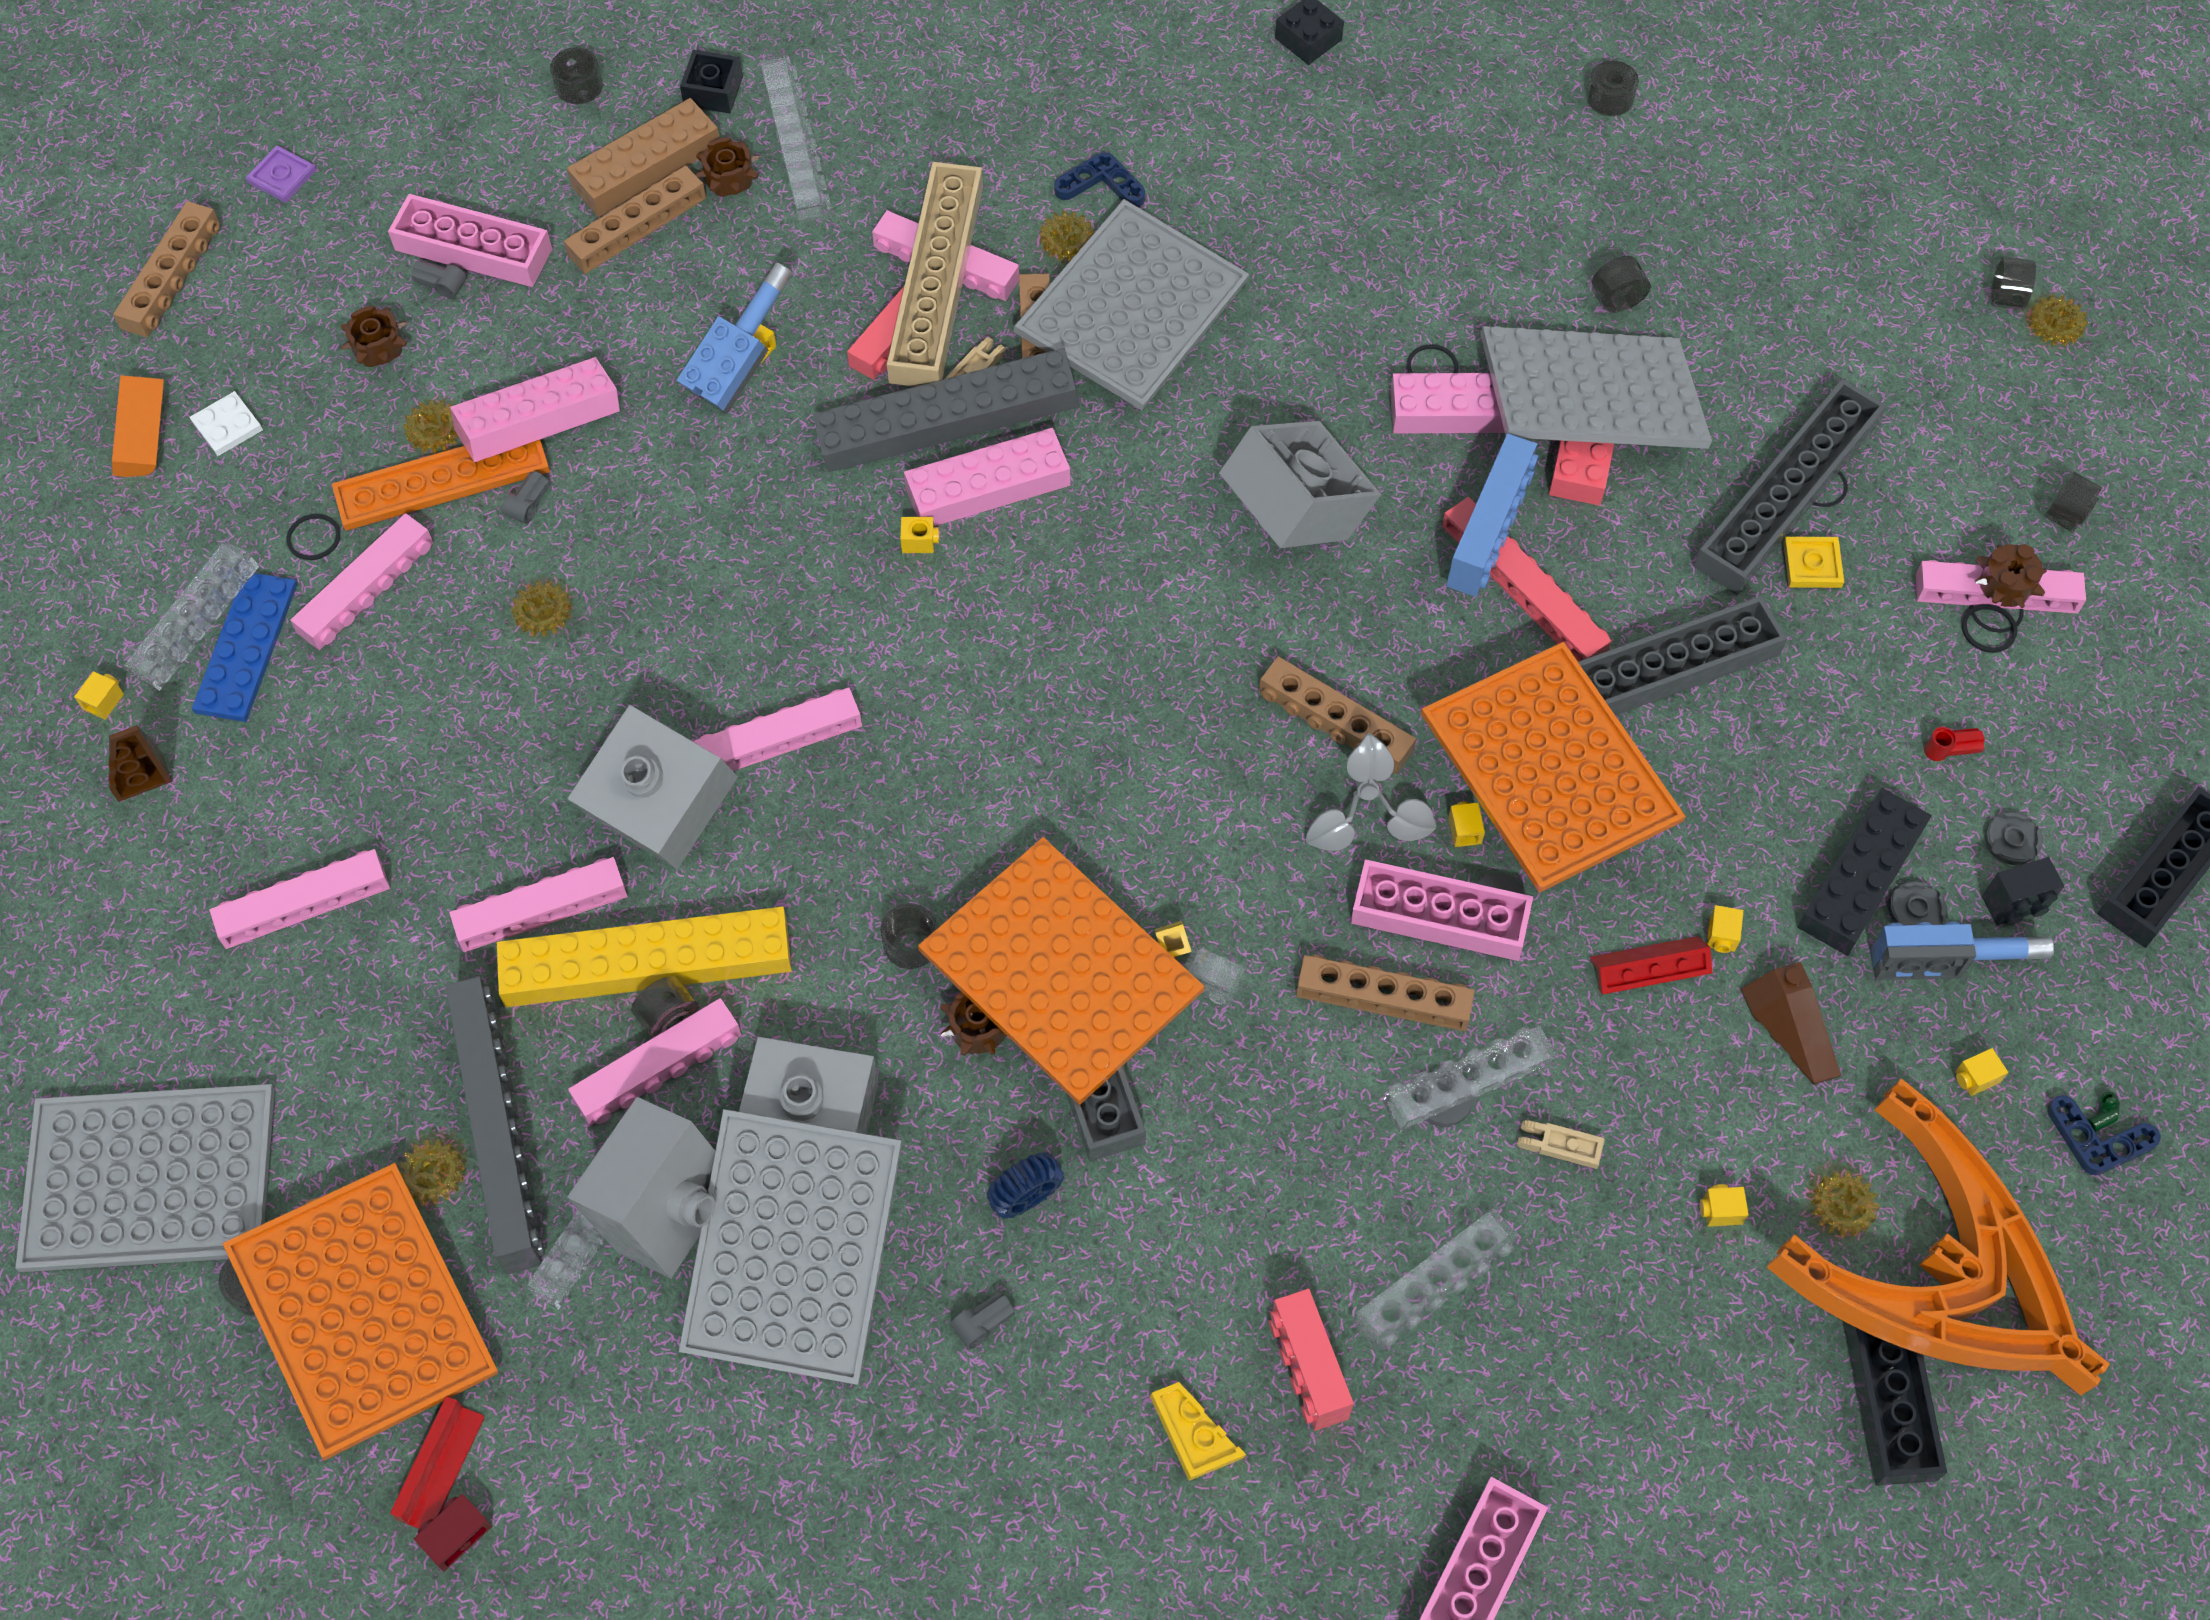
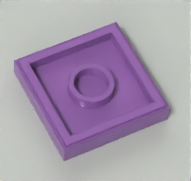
(281, 173)

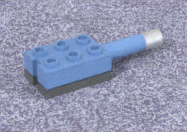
(729, 351)
(1945, 950)

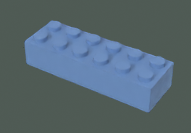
(1493, 516)

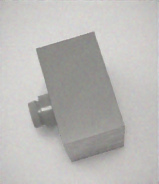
(1299, 483)
(653, 787)
(811, 1085)
(649, 1187)

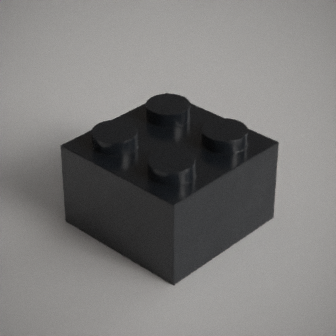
(1309, 30)
(712, 80)
(2023, 891)

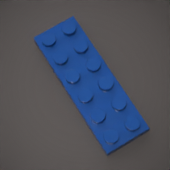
(244, 648)

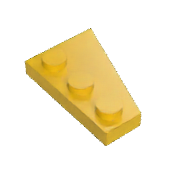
(1194, 1436)

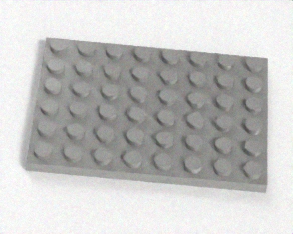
(1132, 304)
(1594, 387)
(144, 1176)
(791, 1246)

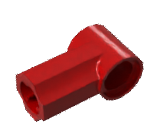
(1953, 743)

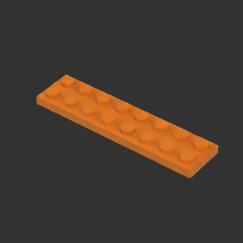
(431, 482)

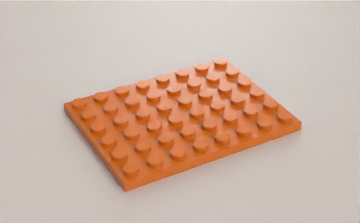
(1552, 766)
(1061, 970)
(359, 1310)

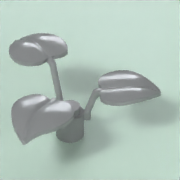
(1367, 766)

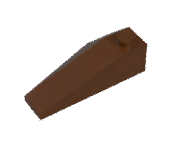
(135, 764)
(1791, 1014)

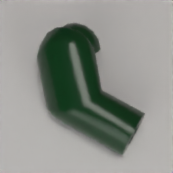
(2108, 1111)

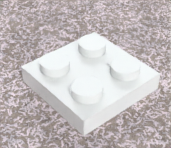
(226, 423)

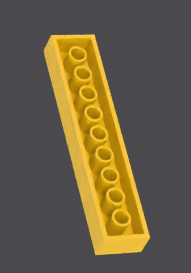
(641, 954)

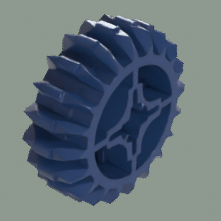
(1025, 1185)

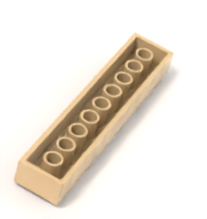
(935, 275)

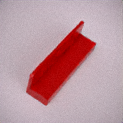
(1652, 964)
(437, 1464)

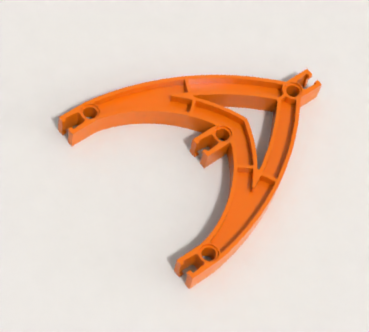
(1973, 1274)

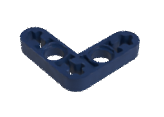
(1105, 173)
(2093, 1146)

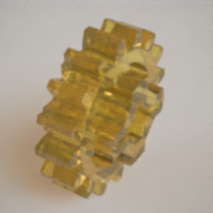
(1065, 235)
(2058, 320)
(431, 425)
(543, 610)
(442, 1164)
(1835, 1211)

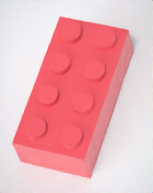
(1581, 471)
(1311, 1360)

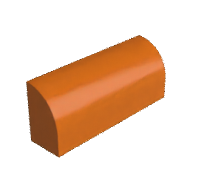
(137, 426)

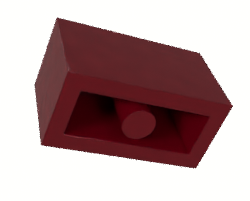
(452, 1532)

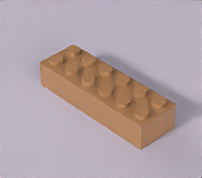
(642, 157)

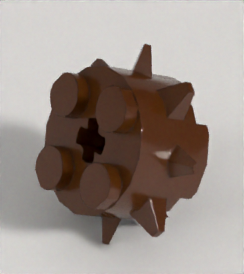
(727, 166)
(373, 336)
(2011, 575)
(968, 1034)

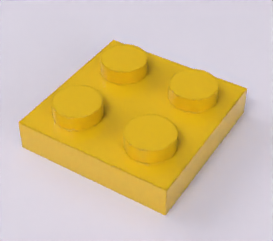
(1813, 562)

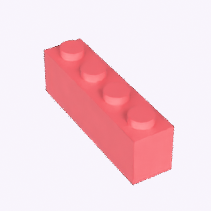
(872, 348)

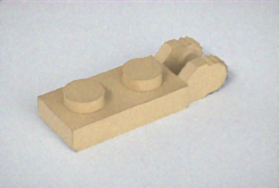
(978, 358)
(1563, 1143)

